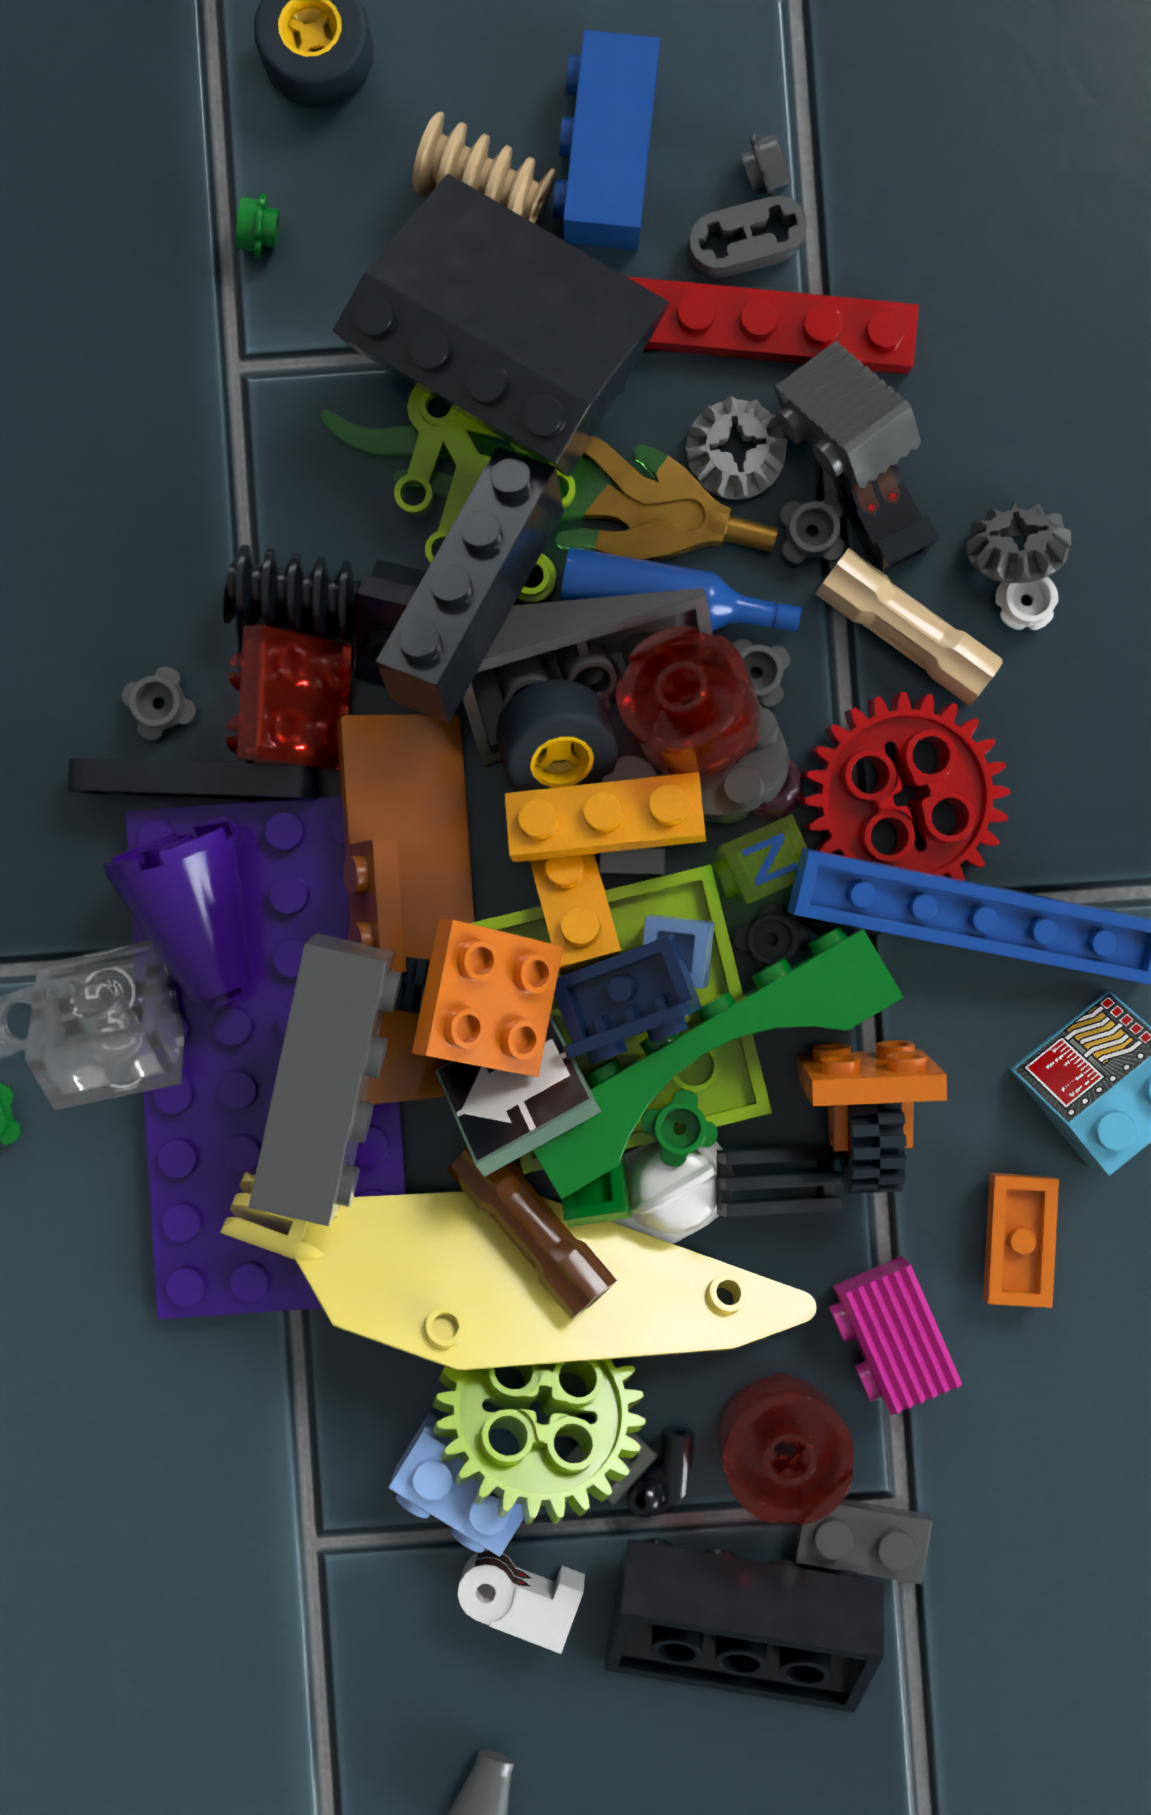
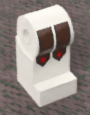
(520, 1600)

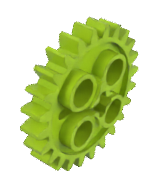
(537, 1473)

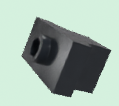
(379, 608)

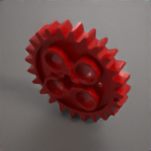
(959, 778)

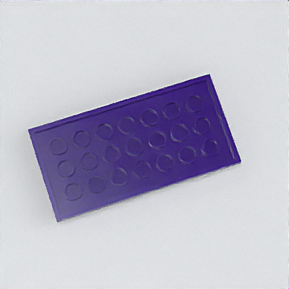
(215, 1120)

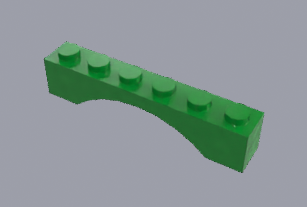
(829, 989)

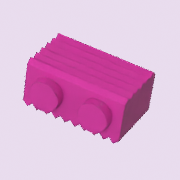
(895, 1336)

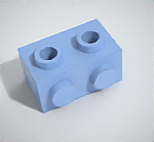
(428, 1487)

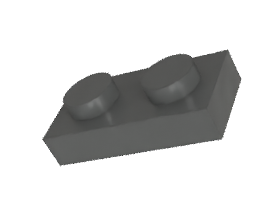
(867, 1541)

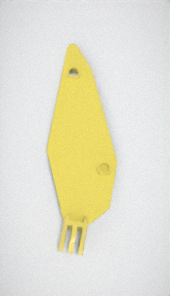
(458, 1292)

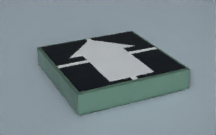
(514, 1112)

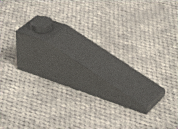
(572, 642)

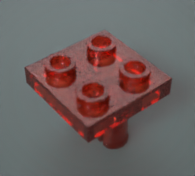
(289, 698)

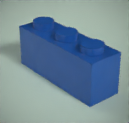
(607, 139)

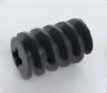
(291, 595)

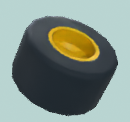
(292, 28)
(555, 737)

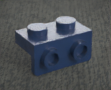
(625, 997)

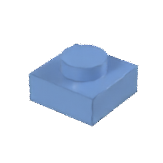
(693, 938)

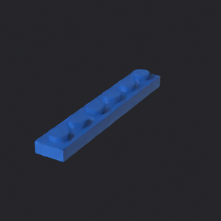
(971, 915)

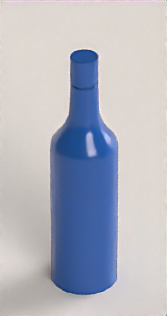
(605, 575)

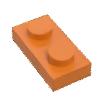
(1020, 1240)

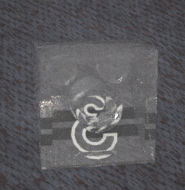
(104, 1026)

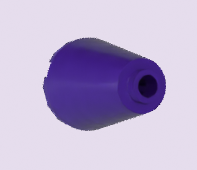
(190, 908)

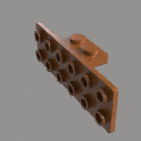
(404, 861)

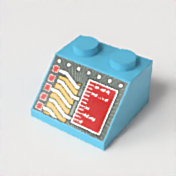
(1095, 1082)

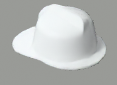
(669, 1199)

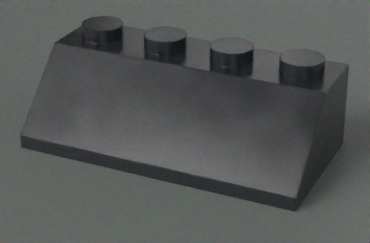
(746, 1625)

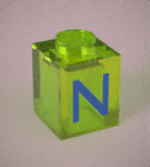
(760, 861)

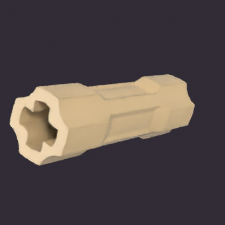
(944, 652)

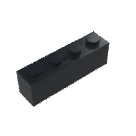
(471, 584)

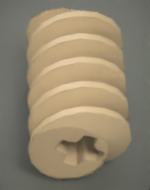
(492, 177)

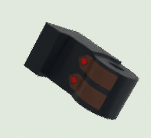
(886, 519)

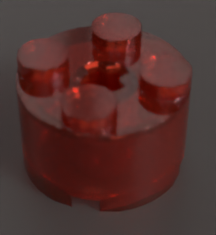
(681, 668)
(772, 1483)

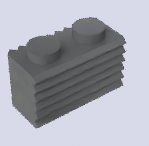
(846, 416)

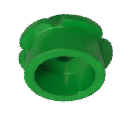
(256, 225)

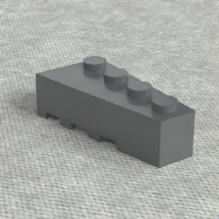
(325, 1079)

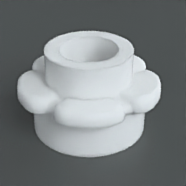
(1038, 614)

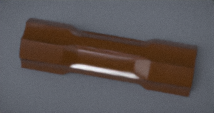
(563, 1263)

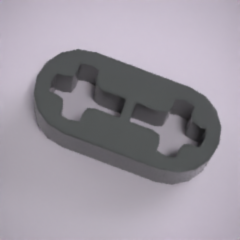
(743, 222)

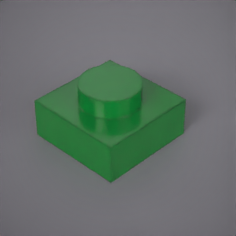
(599, 1200)

